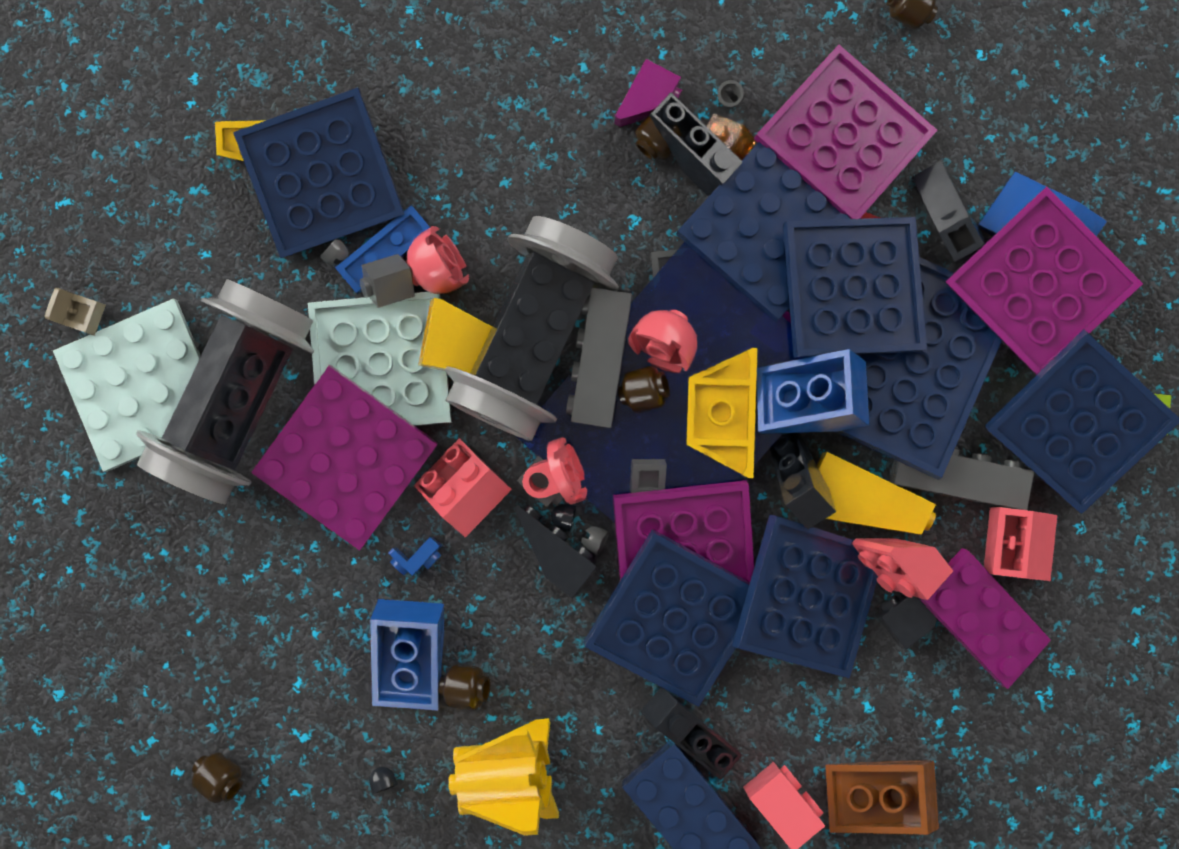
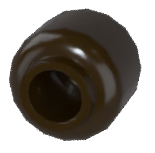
(913, 12)
(651, 142)
(644, 389)
(465, 687)
(216, 778)

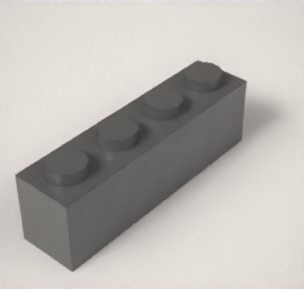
(601, 357)
(972, 480)

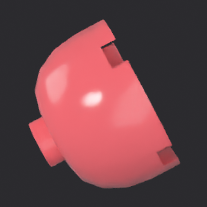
(436, 263)
(666, 338)

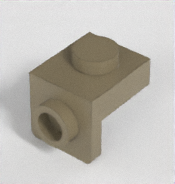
(74, 311)

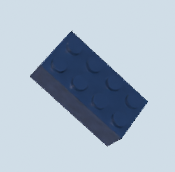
(685, 804)

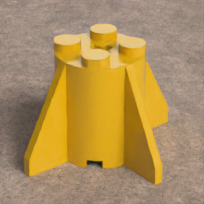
(507, 779)

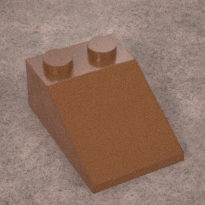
(882, 797)

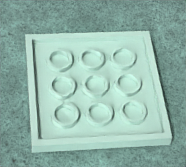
(381, 353)
(129, 379)

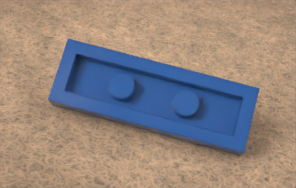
(389, 241)

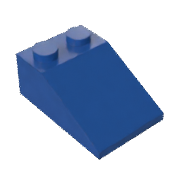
(1018, 193)
(813, 394)
(406, 654)

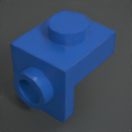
(424, 556)

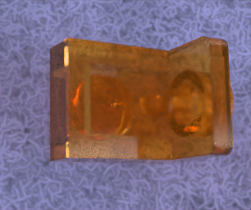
(732, 134)

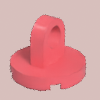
(563, 473)

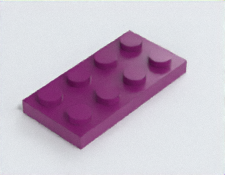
(986, 620)

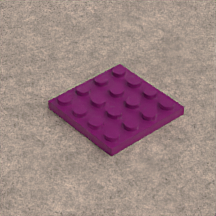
(846, 133)
(1043, 281)
(344, 457)
(703, 518)

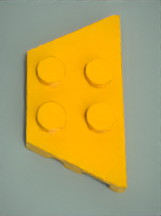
(724, 412)

